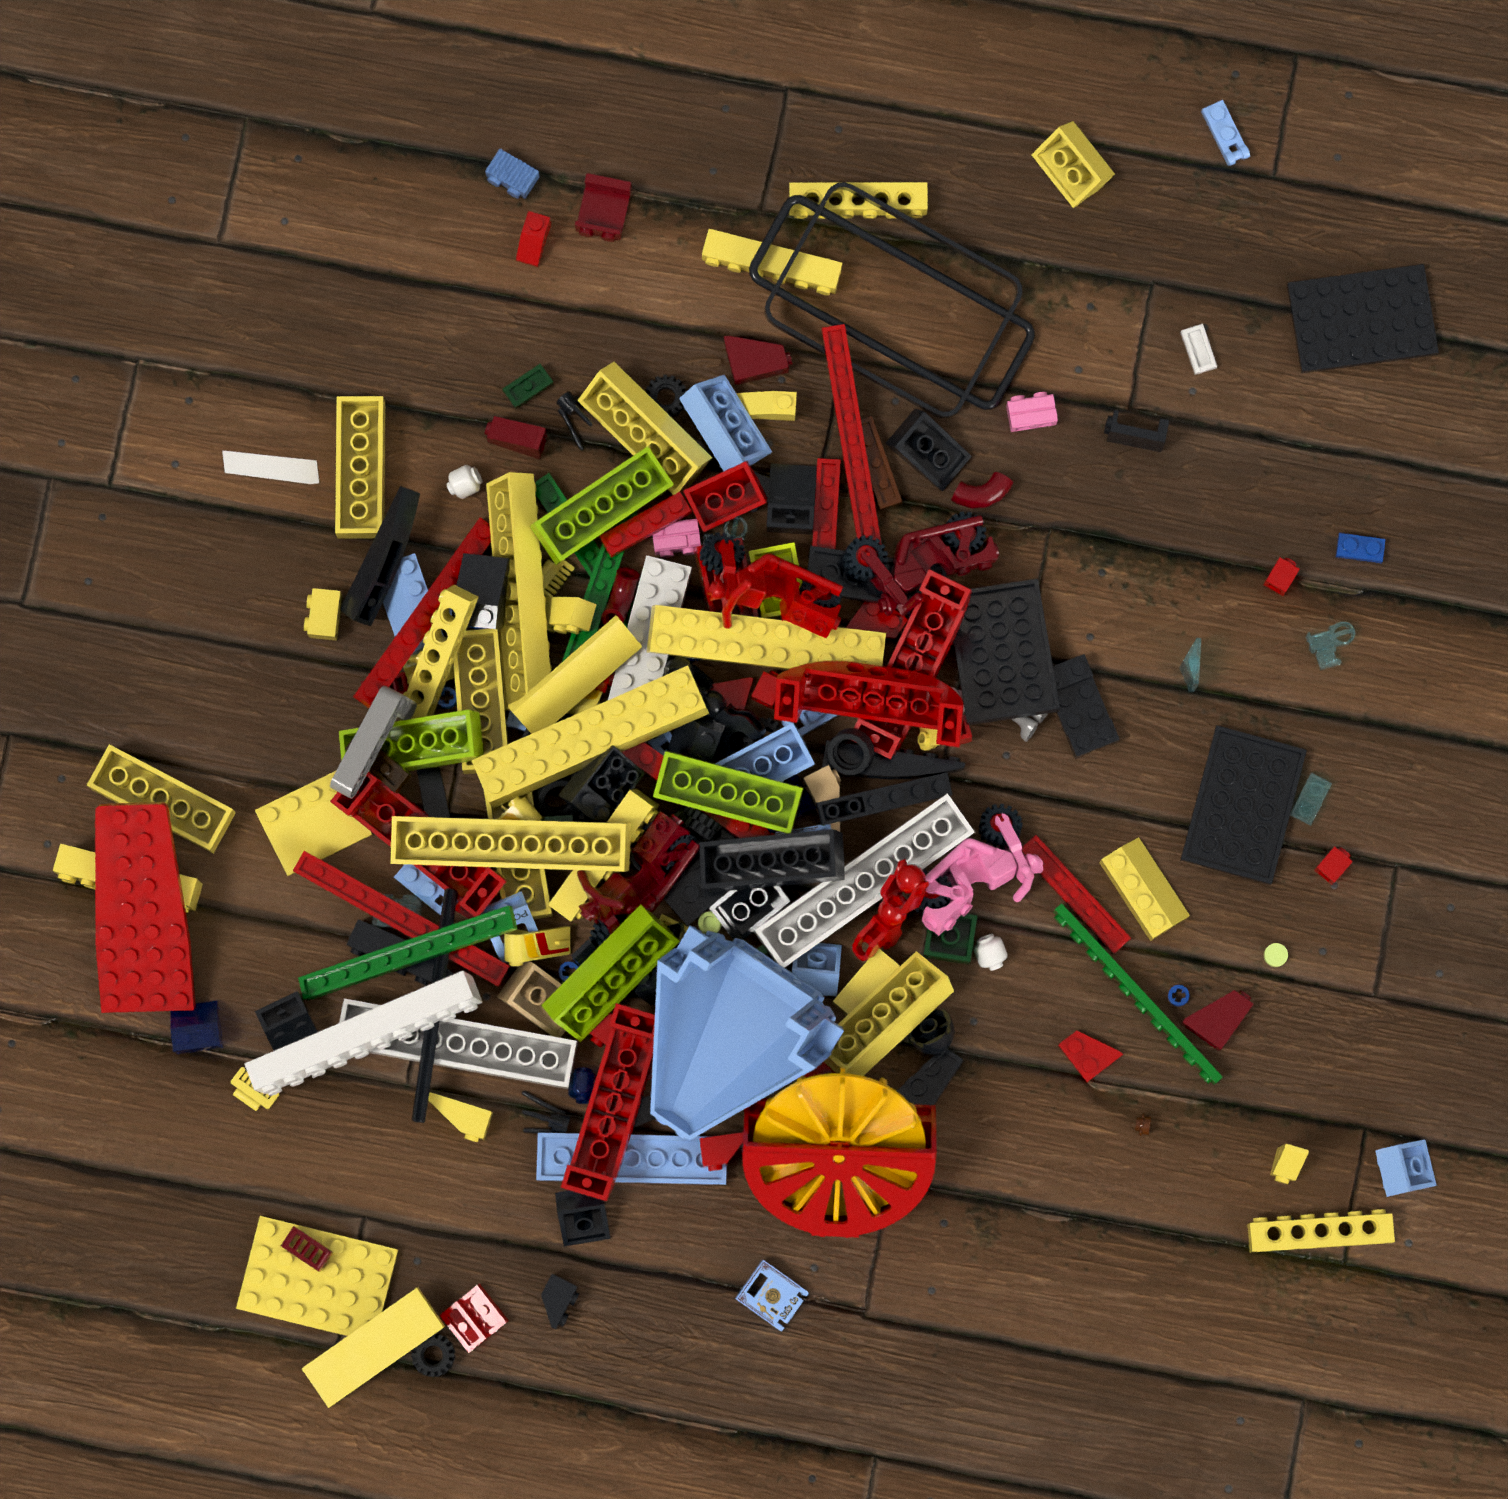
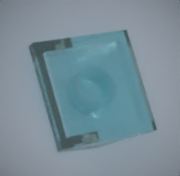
(1191, 666)

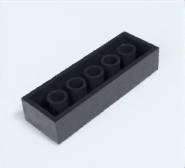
(772, 860)

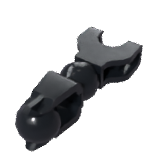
(735, 719)

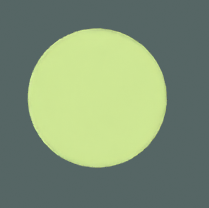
(709, 922)
(1275, 955)

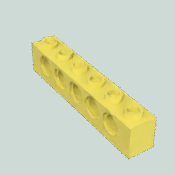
(891, 191)
(463, 605)
(1382, 1232)

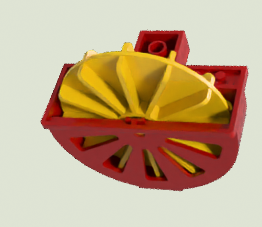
(839, 1154)

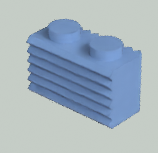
(511, 174)

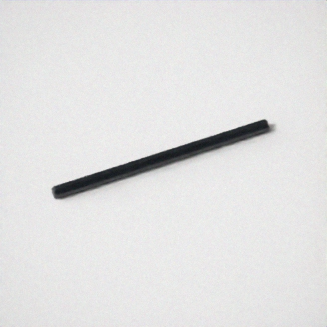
(430, 1035)

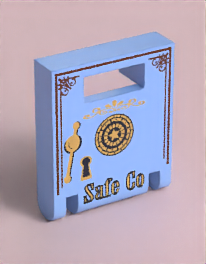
(776, 1297)

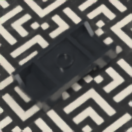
(1082, 708)

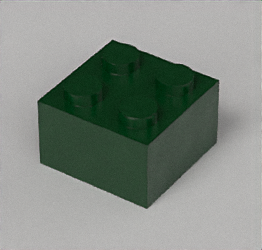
(954, 944)

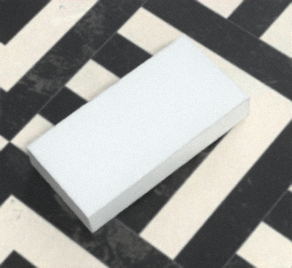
(1198, 349)

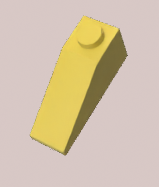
(770, 404)
(465, 1117)
(1288, 1163)

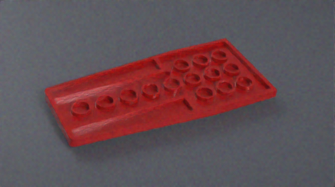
(140, 912)

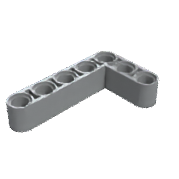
(370, 738)

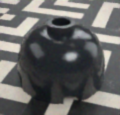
(933, 1033)

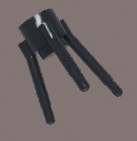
(569, 405)
(558, 1121)

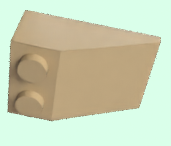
(823, 786)
(527, 992)

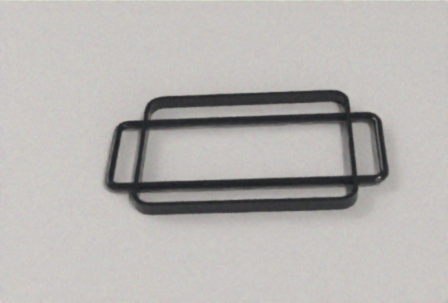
(1008, 315)

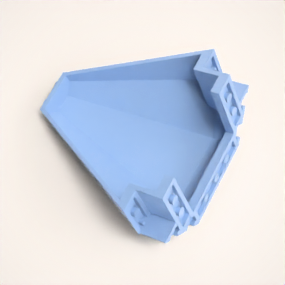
(730, 1031)

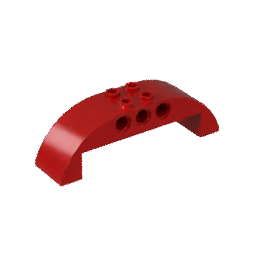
(922, 648)
(871, 694)
(374, 809)
(612, 1104)

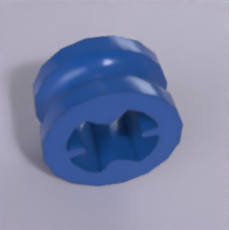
(452, 702)
(572, 965)
(1173, 990)

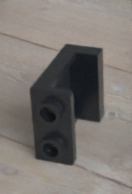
(1136, 436)

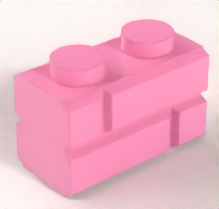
(1031, 412)
(678, 537)

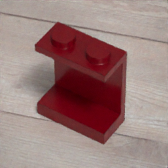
(603, 207)

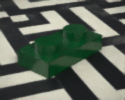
(527, 386)

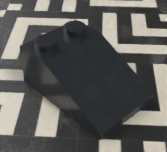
(928, 449)
(488, 580)
(749, 908)

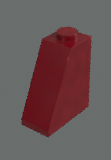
(755, 359)
(517, 436)
(1219, 1019)

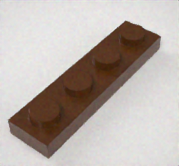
(880, 471)

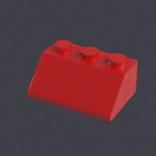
(725, 496)

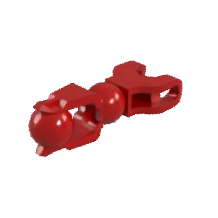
(892, 911)

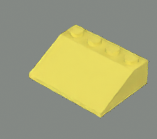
(309, 823)

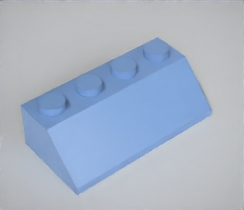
(724, 423)
(405, 594)
(773, 756)

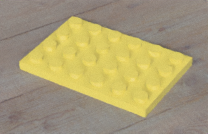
(336, 1300)

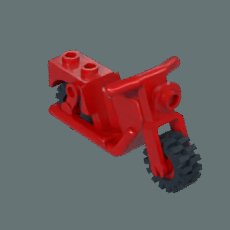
(810, 607)

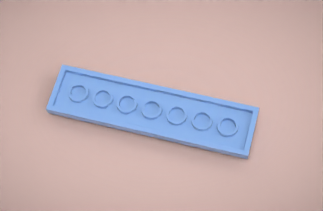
(646, 1160)

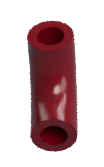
(982, 495)
(621, 595)

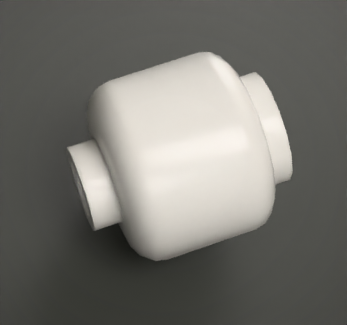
(464, 481)
(990, 952)

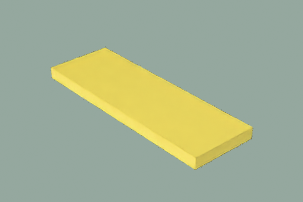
(576, 676)
(373, 1347)

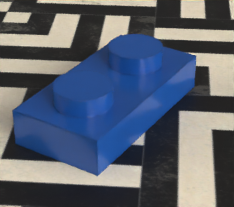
(1360, 548)

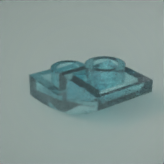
(1311, 798)

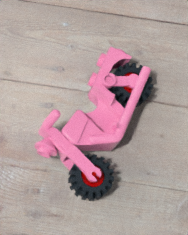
(978, 862)

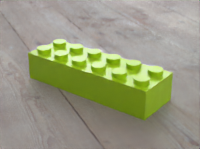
(601, 505)
(430, 740)
(728, 792)
(610, 973)

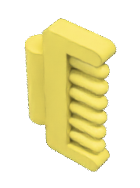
(550, 571)
(248, 1094)

